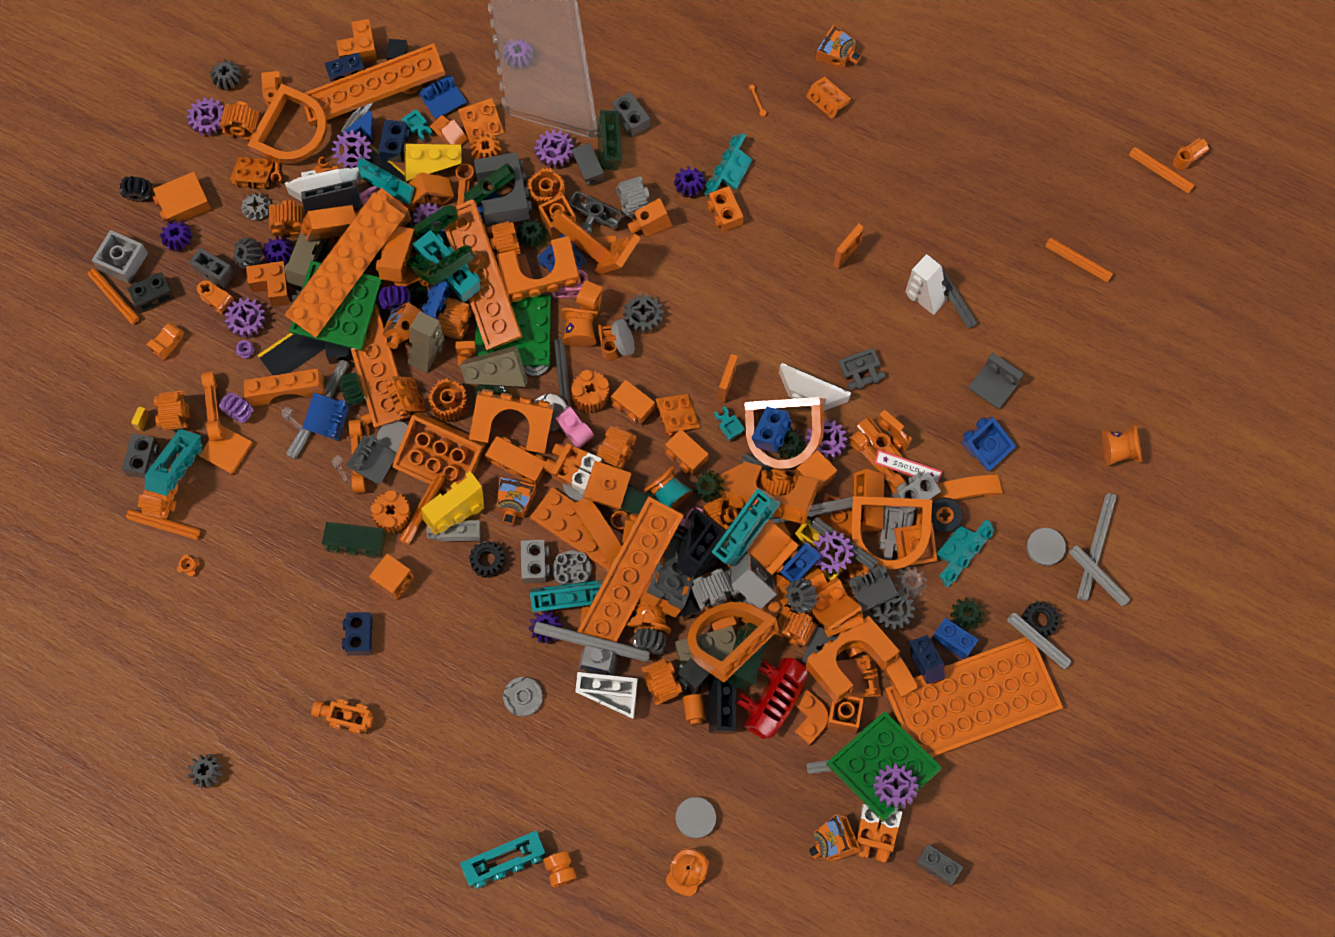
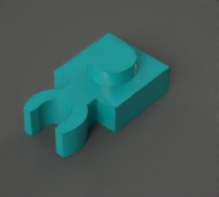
(417, 123)
(730, 425)

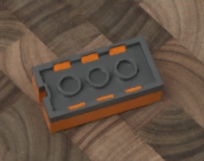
(668, 585)

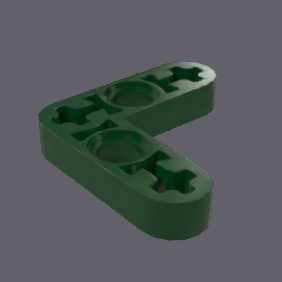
(444, 217)
(438, 272)

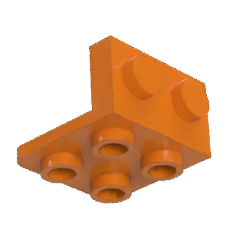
(772, 548)

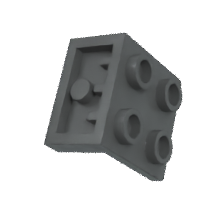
(996, 381)

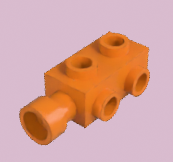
(350, 713)

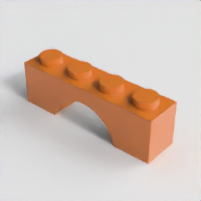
(304, 383)

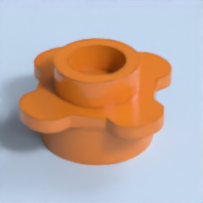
(182, 568)

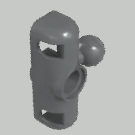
(603, 217)

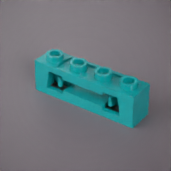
(430, 244)
(187, 448)
(746, 527)
(564, 595)
(515, 865)

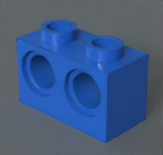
(768, 428)
(954, 639)

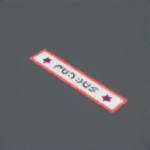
(905, 466)

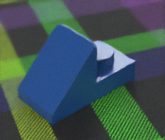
(364, 125)
(800, 562)

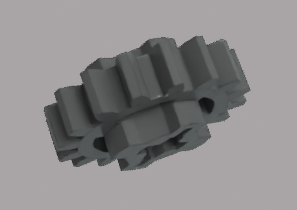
(651, 313)
(898, 615)

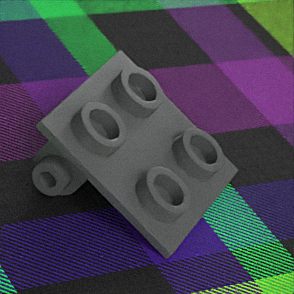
(371, 459)
(873, 588)

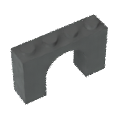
(512, 206)

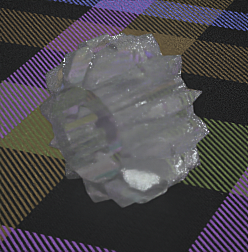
(914, 577)

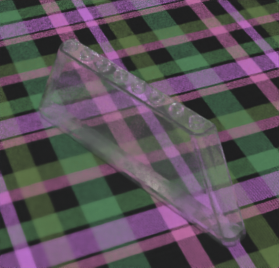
(543, 63)

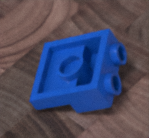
(437, 298)
(987, 442)

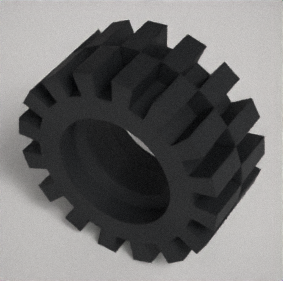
(483, 548)
(1048, 611)

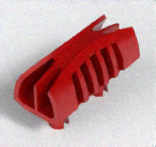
(777, 698)

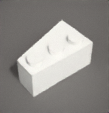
(926, 285)
(610, 691)

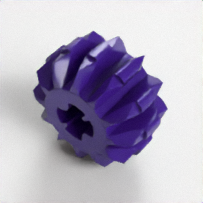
(689, 182)
(176, 235)
(278, 250)
(394, 297)
(546, 619)

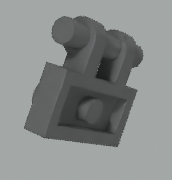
(858, 364)

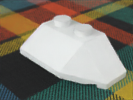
(322, 179)
(806, 386)

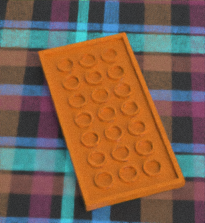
(977, 698)

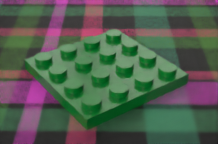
(353, 316)
(535, 326)
(875, 748)

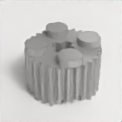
(632, 195)
(713, 589)

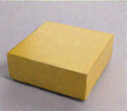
(140, 418)

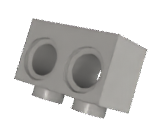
(915, 490)
(530, 561)

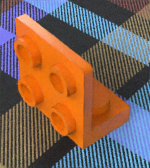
(834, 605)

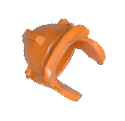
(649, 617)
(683, 880)

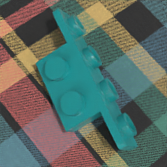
(732, 166)
(385, 180)
(961, 549)

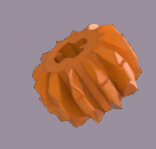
(491, 147)

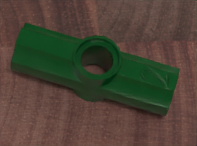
(498, 179)

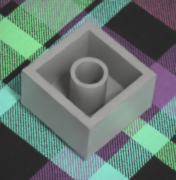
(119, 256)
(753, 581)

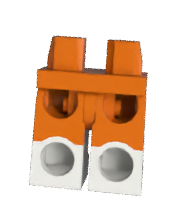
(571, 467)
(875, 837)

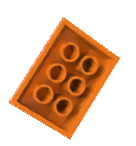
(437, 449)

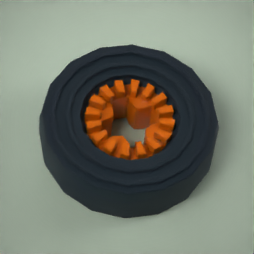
(951, 507)

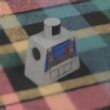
(598, 661)

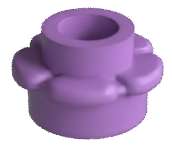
(241, 346)

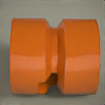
(559, 867)

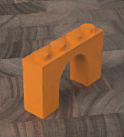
(563, 274)
(490, 404)
(794, 505)
(863, 636)

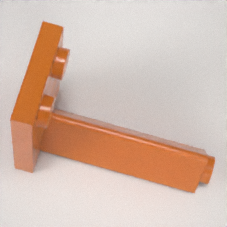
(607, 258)

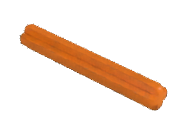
(1161, 170)
(1079, 259)
(113, 296)
(416, 519)
(163, 524)

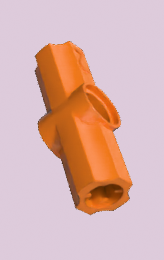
(874, 434)

